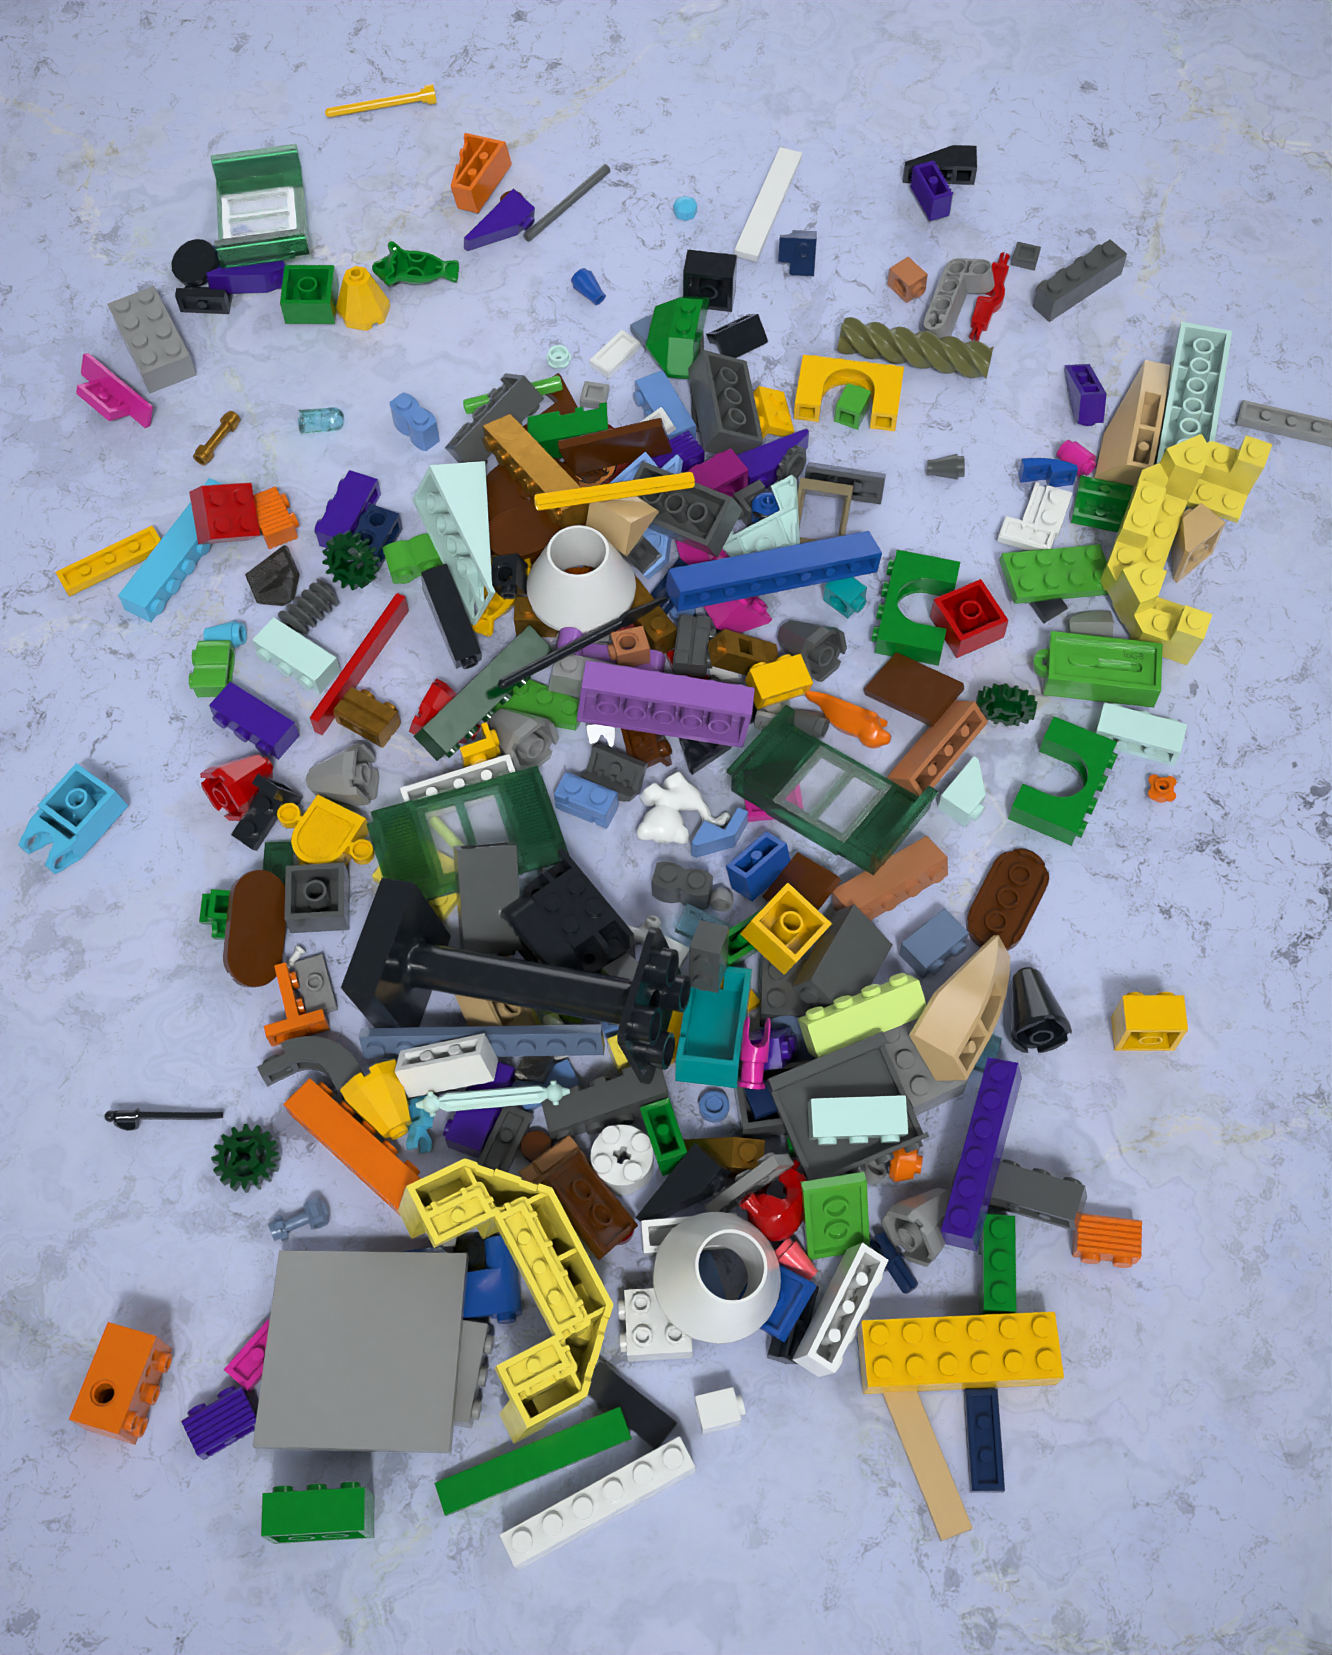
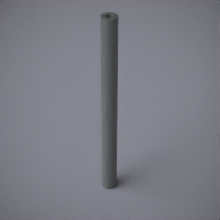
(566, 203)

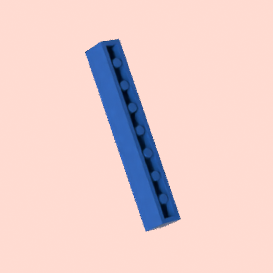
(772, 570)

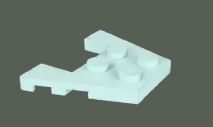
(773, 531)

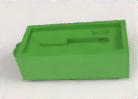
(1101, 669)

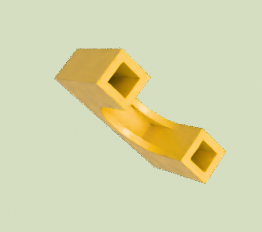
(824, 373)

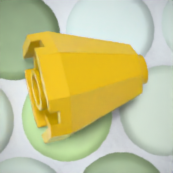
(361, 300)
(380, 1100)

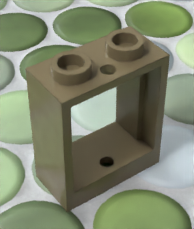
(826, 489)

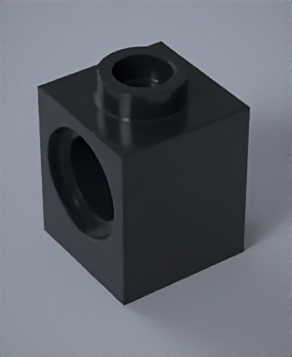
(502, 569)

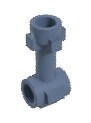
(315, 1214)

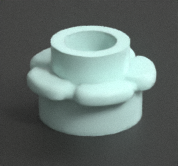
(558, 357)

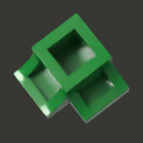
(214, 912)

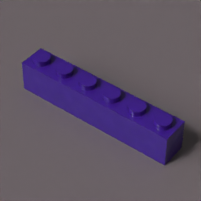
(981, 1154)

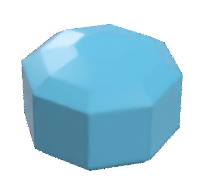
(685, 208)

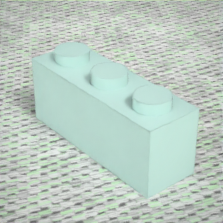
(296, 656)
(1142, 733)
(857, 1119)

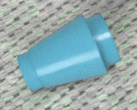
(228, 631)

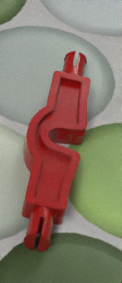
(986, 305)

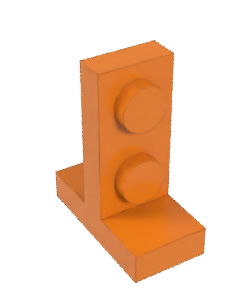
(298, 1021)

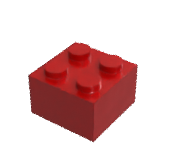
(224, 513)
(970, 618)

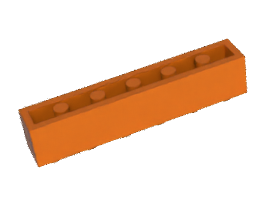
(352, 1142)

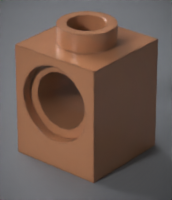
(907, 279)
(632, 638)

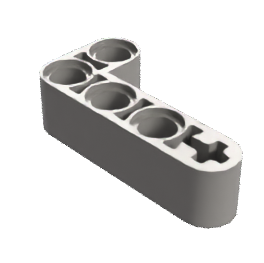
(957, 280)

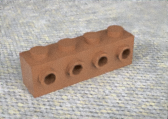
(939, 747)
(896, 881)

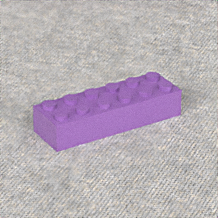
(665, 704)

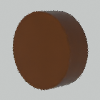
(535, 1144)

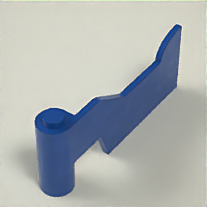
(493, 1290)

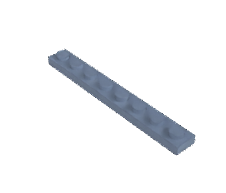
(505, 1040)

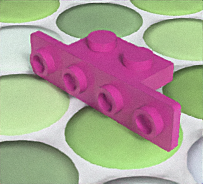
(110, 394)

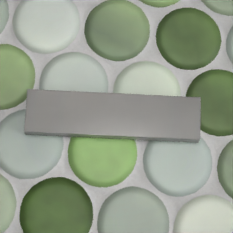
(1285, 423)

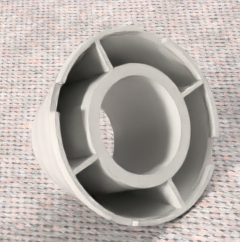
(582, 599)
(688, 1301)

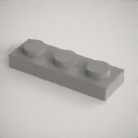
(750, 1181)

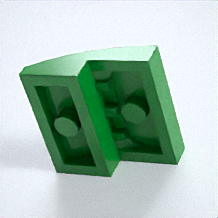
(1100, 503)

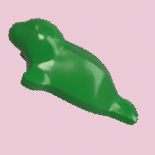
(413, 267)

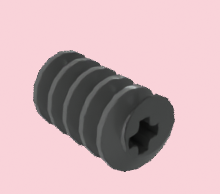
(308, 606)

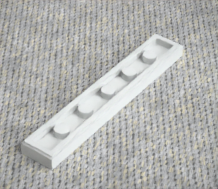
(768, 204)

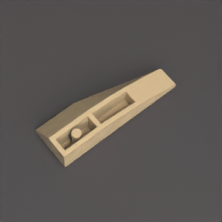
(1135, 428)
(963, 1013)

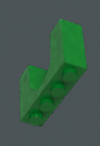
(911, 575)
(1064, 816)

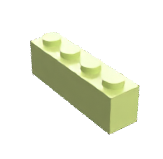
(862, 1015)

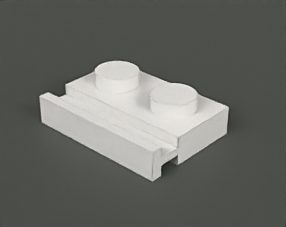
(1047, 507)

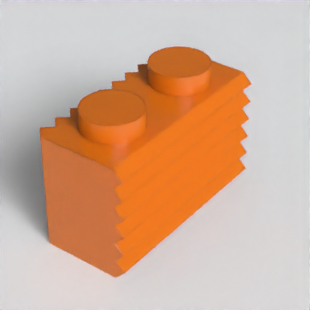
(273, 517)
(1108, 1240)

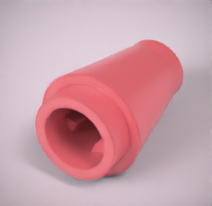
(795, 1259)

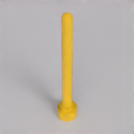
(426, 95)

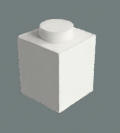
(719, 1410)

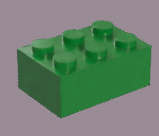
(317, 1513)

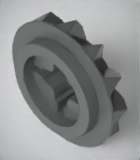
(792, 463)

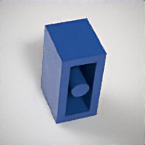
(758, 866)

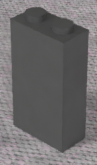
(484, 886)
(842, 959)

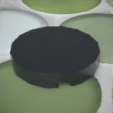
(194, 261)

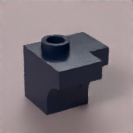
(799, 250)

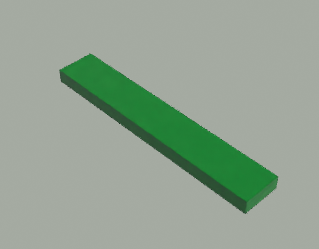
(532, 1461)

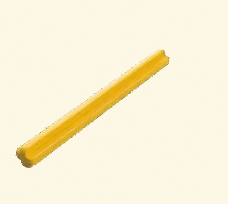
(614, 491)

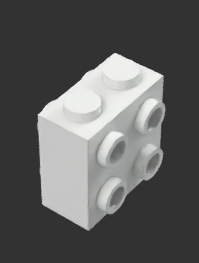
(648, 1330)

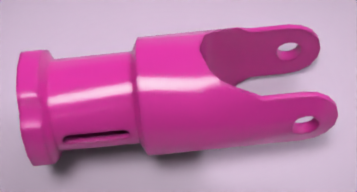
(754, 1057)

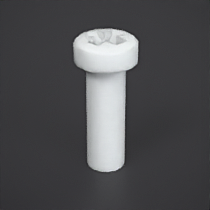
(298, 952)

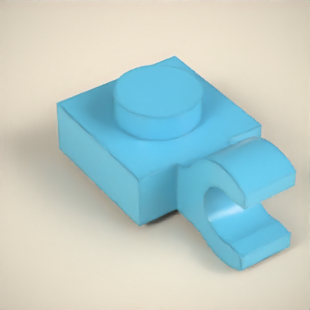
(418, 1129)

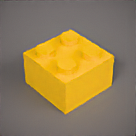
(785, 928)
(1149, 1022)

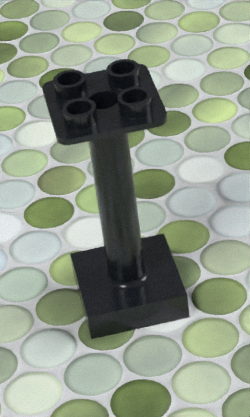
(407, 957)

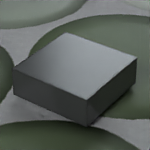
(1026, 256)

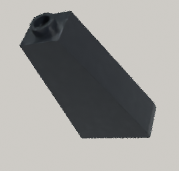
(451, 616)

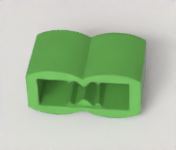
(411, 557)
(212, 667)

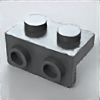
(615, 771)

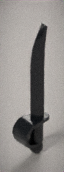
(129, 1119)

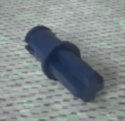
(895, 1264)

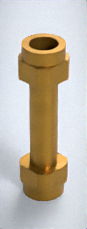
(229, 422)

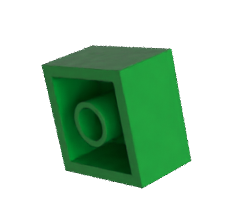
(309, 294)

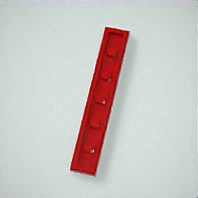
(360, 662)

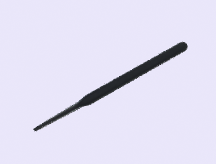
(623, 621)

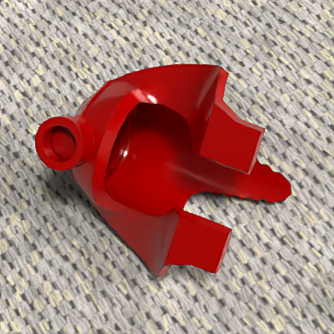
(774, 1216)

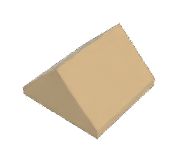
(621, 521)

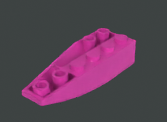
(733, 615)

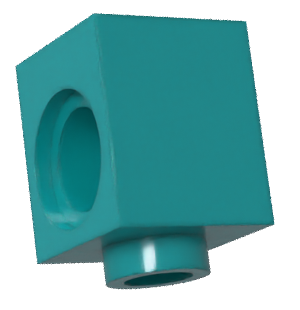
(845, 596)

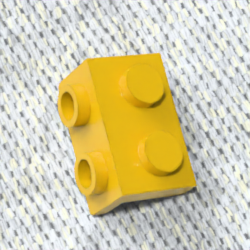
(773, 412)
(481, 750)

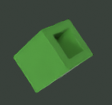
(852, 406)

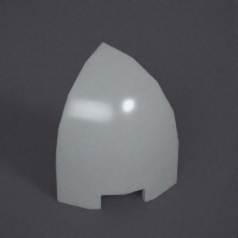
(1092, 623)

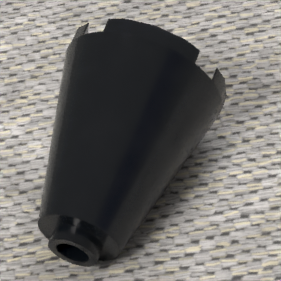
(1036, 1014)

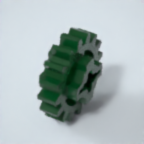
(348, 547)
(1006, 704)
(239, 1167)

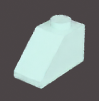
(965, 795)

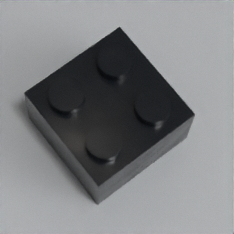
(712, 277)

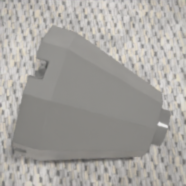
(524, 737)
(346, 776)
(918, 1225)

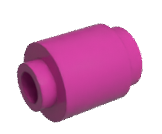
(1078, 455)

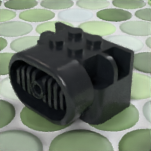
(567, 920)

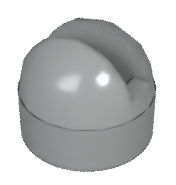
(721, 899)
(874, 1173)

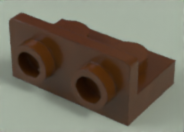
(647, 747)

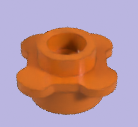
(1158, 794)

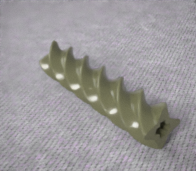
(919, 349)

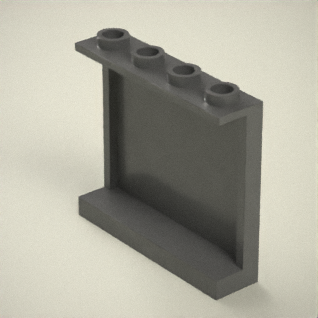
(852, 1071)

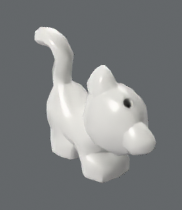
(664, 821)

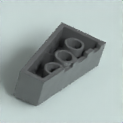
(602, 1104)

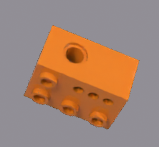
(122, 1383)

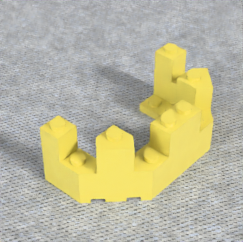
(1134, 571)
(554, 1266)

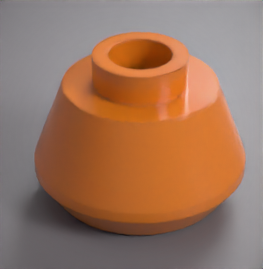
(905, 1165)

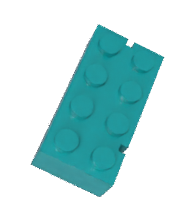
(714, 1031)

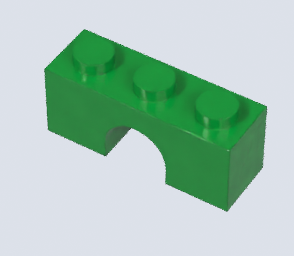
(998, 1255)

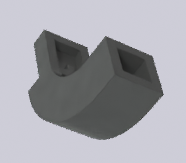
(311, 1054)

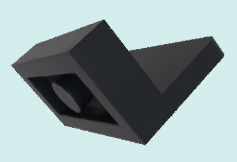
(203, 300)
(739, 336)

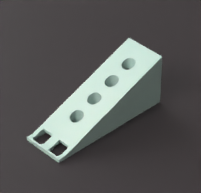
(456, 518)

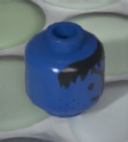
(763, 506)

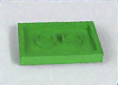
(835, 1214)

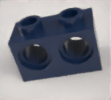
(381, 535)

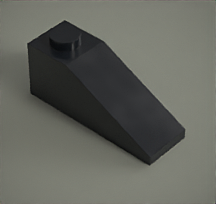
(955, 162)
(690, 1182)

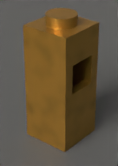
(739, 652)

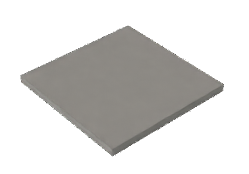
(362, 1352)

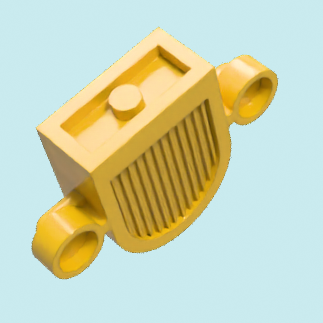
(327, 833)

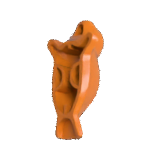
(852, 719)

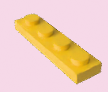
(108, 561)

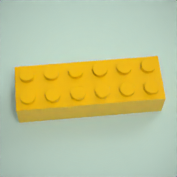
(959, 1352)

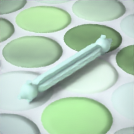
(492, 1098)

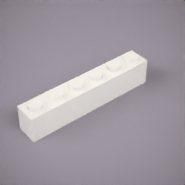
(598, 1503)

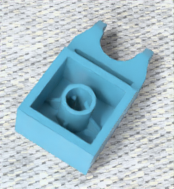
(72, 818)

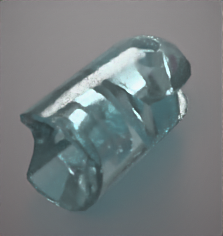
(320, 420)

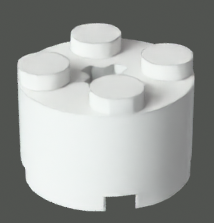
(623, 1142)

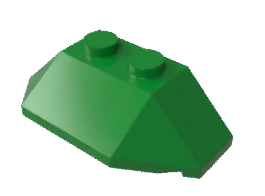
(677, 334)

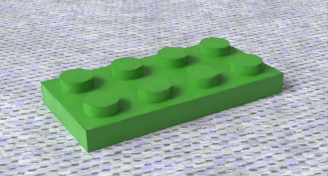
(1054, 573)

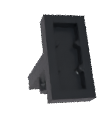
(263, 811)

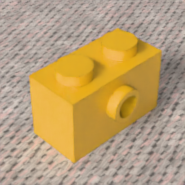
(778, 680)

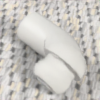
(641, 932)

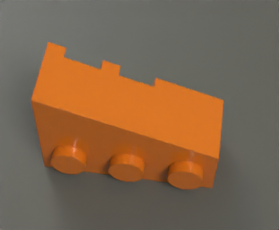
(479, 171)

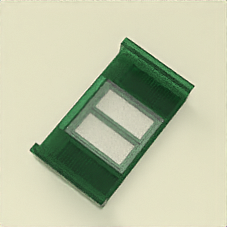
(260, 206)
(826, 794)
(418, 836)

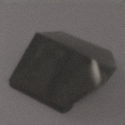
(274, 579)

